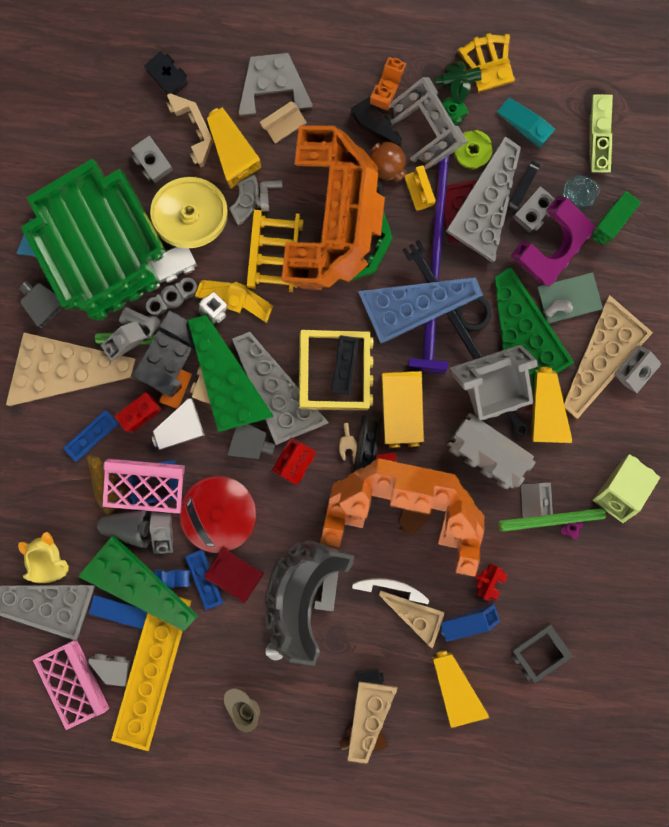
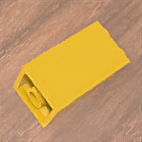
(402, 408)

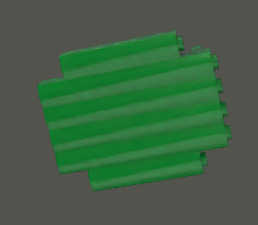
(93, 240)

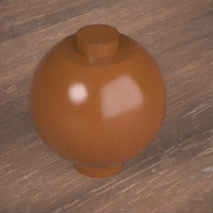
(390, 160)

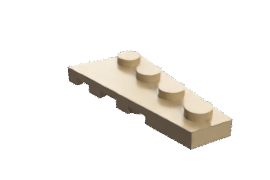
(370, 712)

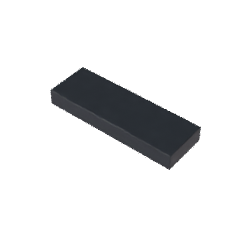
(344, 365)
(367, 441)

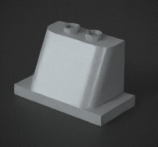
(497, 381)

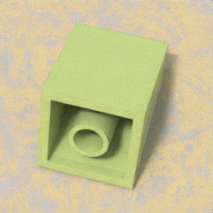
(627, 489)

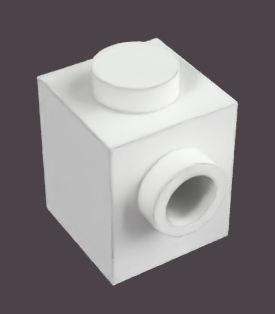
(213, 307)

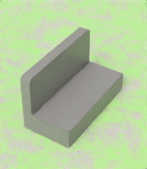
(536, 499)

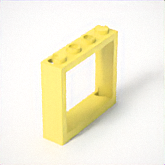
(304, 336)

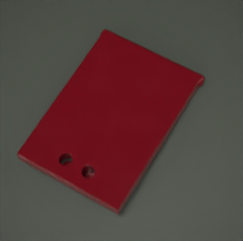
(233, 575)

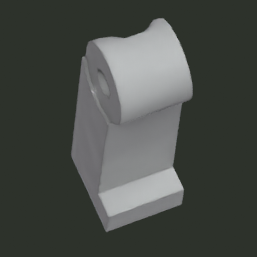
(328, 593)

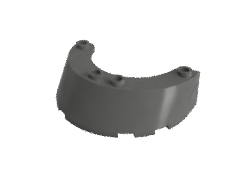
(292, 596)

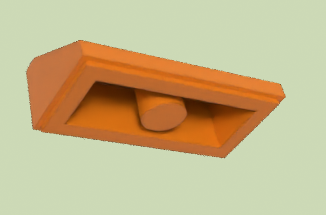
(175, 401)

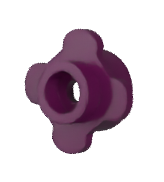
(573, 533)

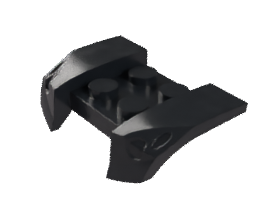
(166, 355)

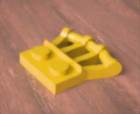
(493, 73)

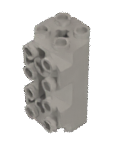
(491, 452)

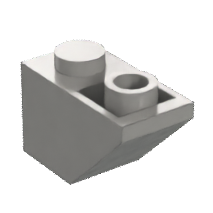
(123, 340)
(161, 532)
(111, 670)

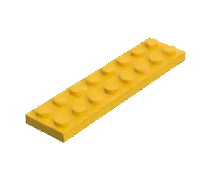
(147, 683)

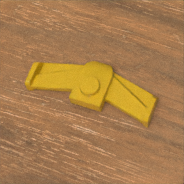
(236, 296)

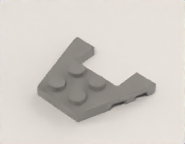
(272, 75)

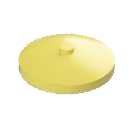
(189, 212)

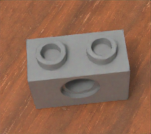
(146, 149)
(637, 368)

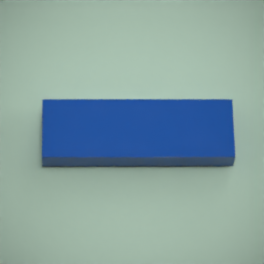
(91, 436)
(207, 590)
(118, 611)

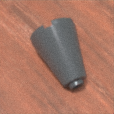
(127, 527)

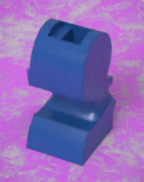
(174, 578)

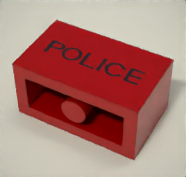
(294, 461)

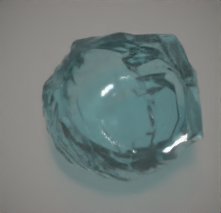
(581, 191)

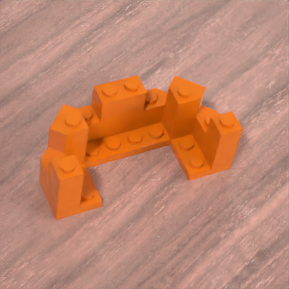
(350, 215)
(413, 490)

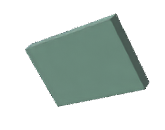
(578, 290)

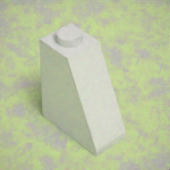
(179, 427)

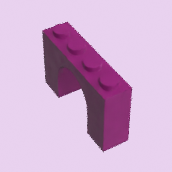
(575, 230)

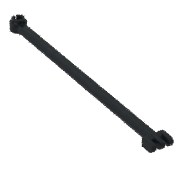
(458, 325)

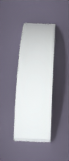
(414, 594)

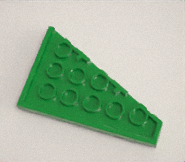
(526, 326)

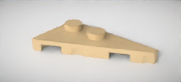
(420, 618)

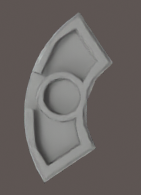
(246, 201)

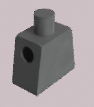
(39, 303)
(250, 443)

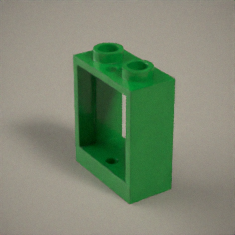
(615, 218)

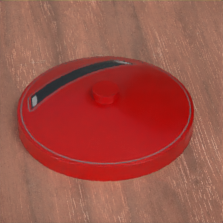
(218, 514)

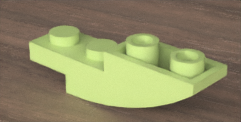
(601, 133)

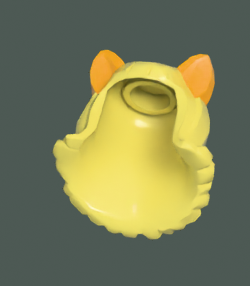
(43, 560)

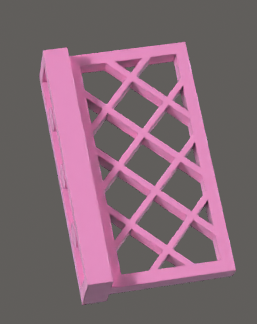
(143, 469)
(86, 681)

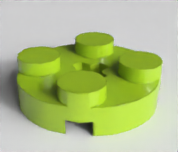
(484, 149)

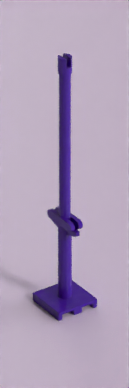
(427, 363)

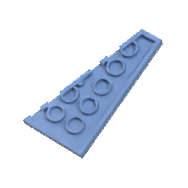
(407, 307)

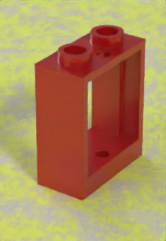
(132, 416)

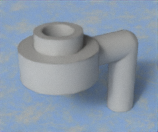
(263, 201)

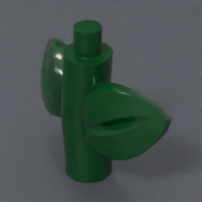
(459, 79)

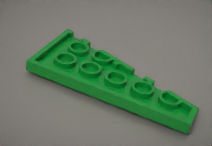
(229, 389)
(126, 577)

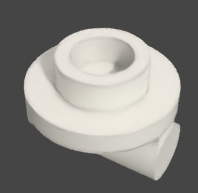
(272, 653)

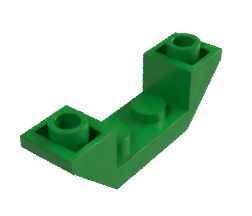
(382, 246)

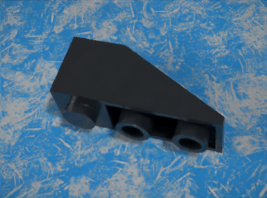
(372, 121)

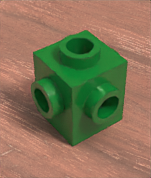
(458, 112)

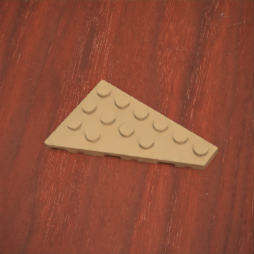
(57, 367)

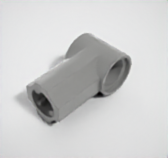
(148, 324)

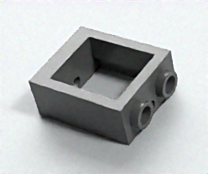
(559, 644)

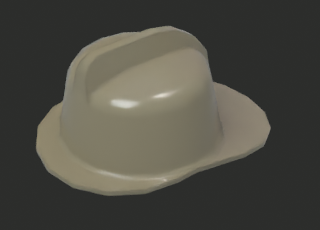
(242, 709)

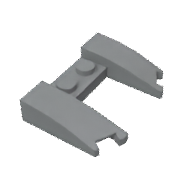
(449, 137)

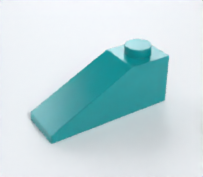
(526, 122)

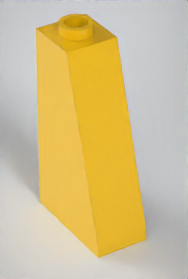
(548, 411)
(458, 695)

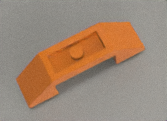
(386, 89)

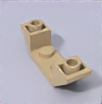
(182, 106)

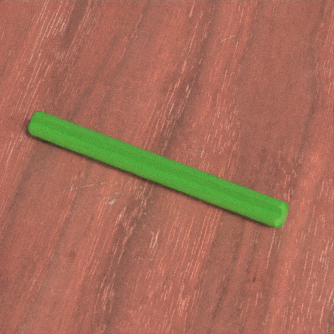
(554, 519)

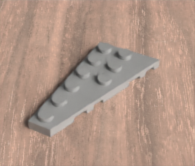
(485, 208)
(277, 391)
(47, 607)

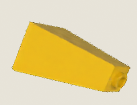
(234, 151)

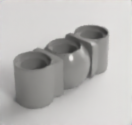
(165, 305)

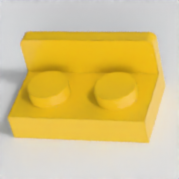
(420, 189)

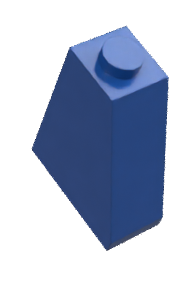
(470, 623)

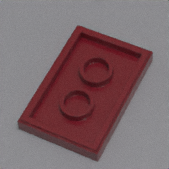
(454, 199)

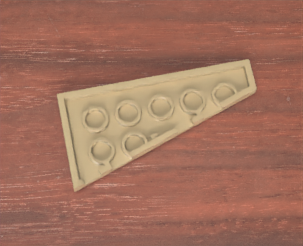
(609, 346)

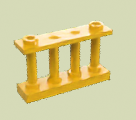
(259, 240)

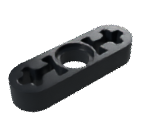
(523, 186)

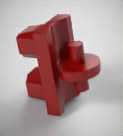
(488, 580)

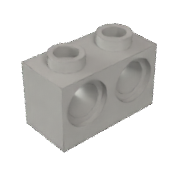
(532, 207)

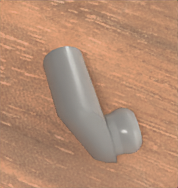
(559, 305)

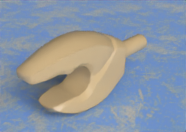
(347, 442)

